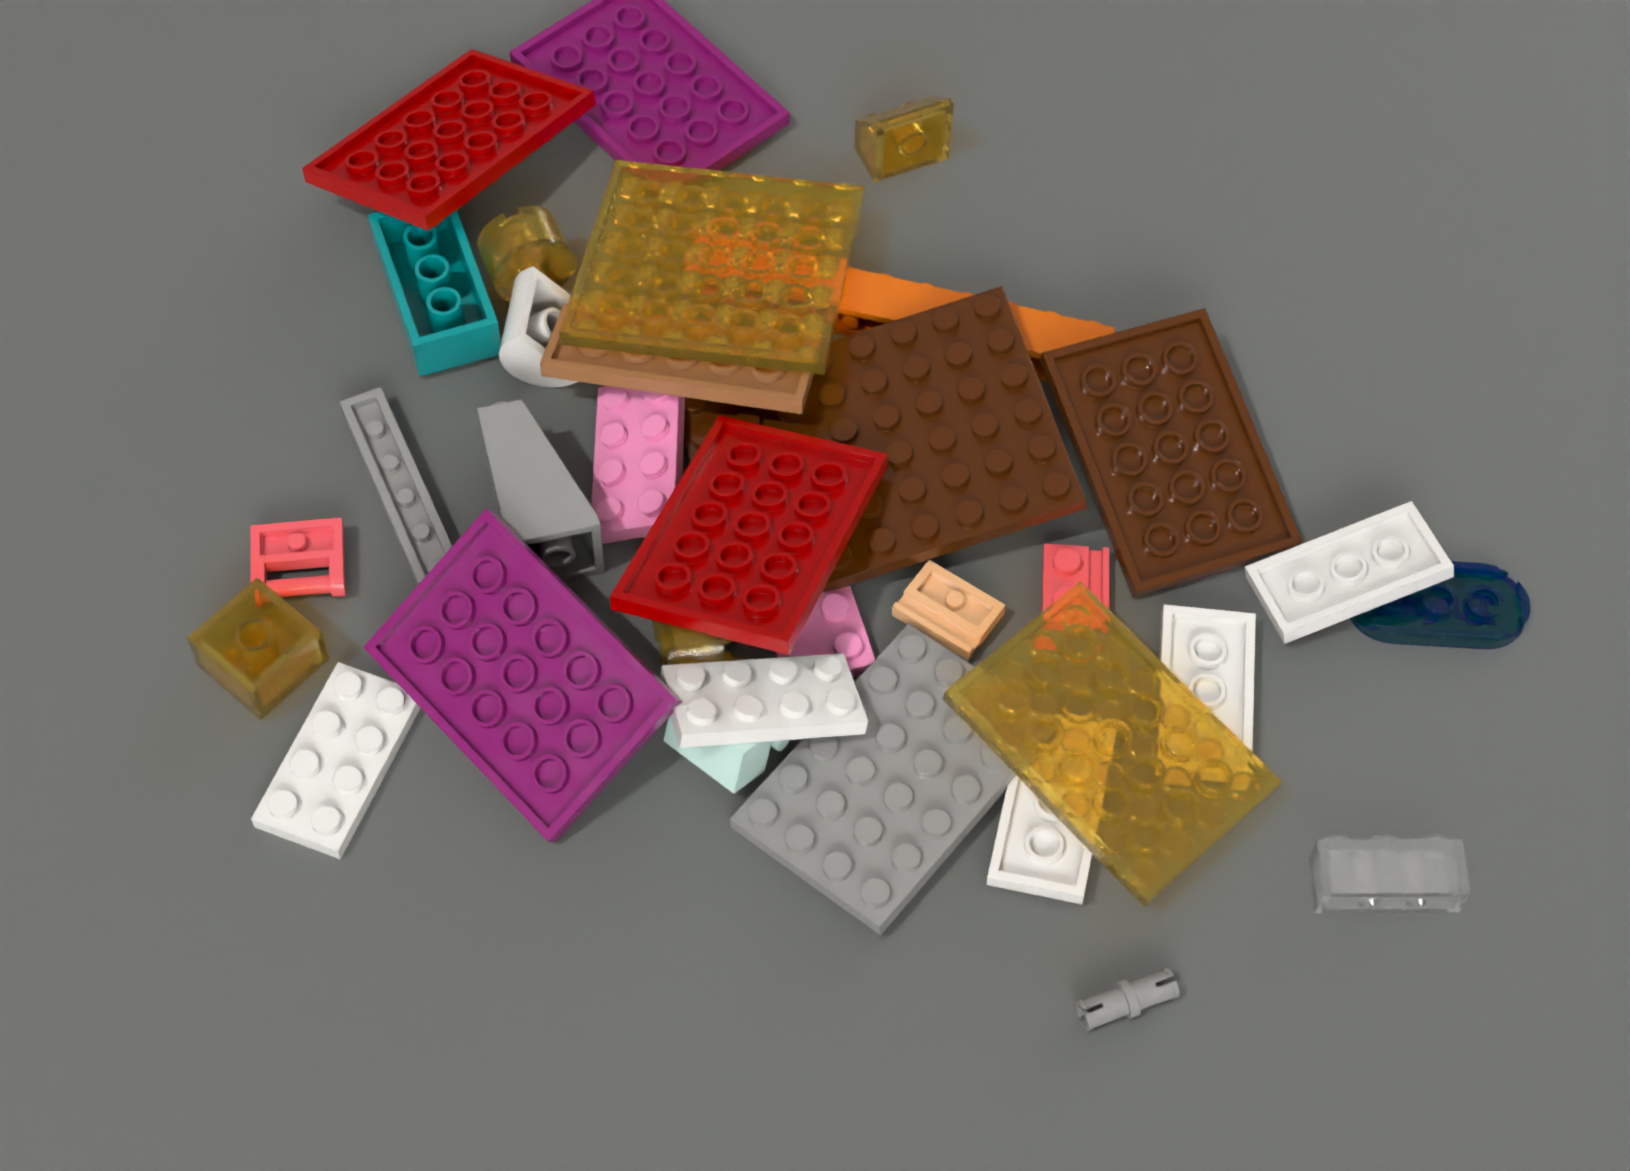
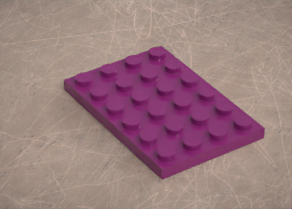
(655, 85)
(522, 675)

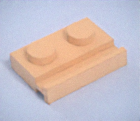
(948, 610)

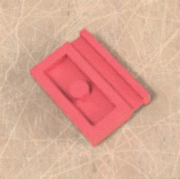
(1069, 564)

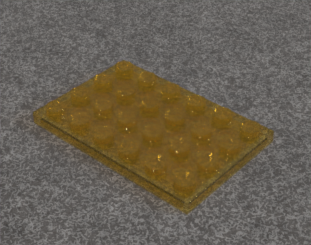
(1112, 742)

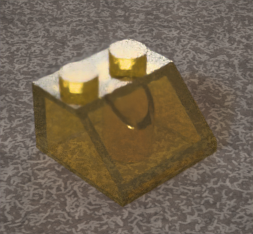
(905, 137)

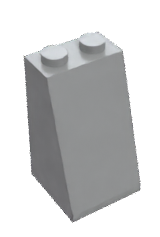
(538, 492)

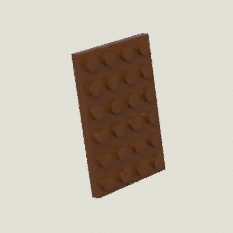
(1169, 452)

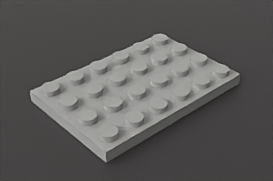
(885, 806)

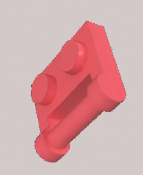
(300, 547)

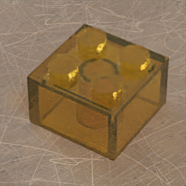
(258, 648)

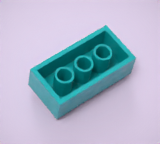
(436, 292)

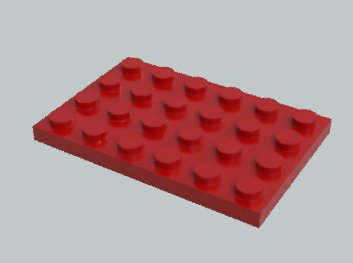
(449, 138)
(750, 534)

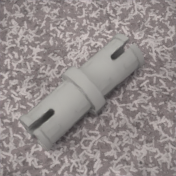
(1127, 999)

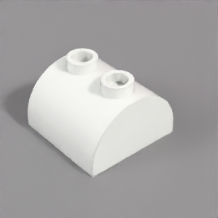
(528, 326)

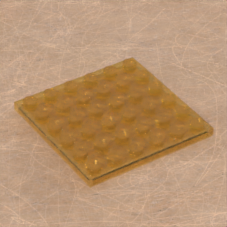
(715, 267)

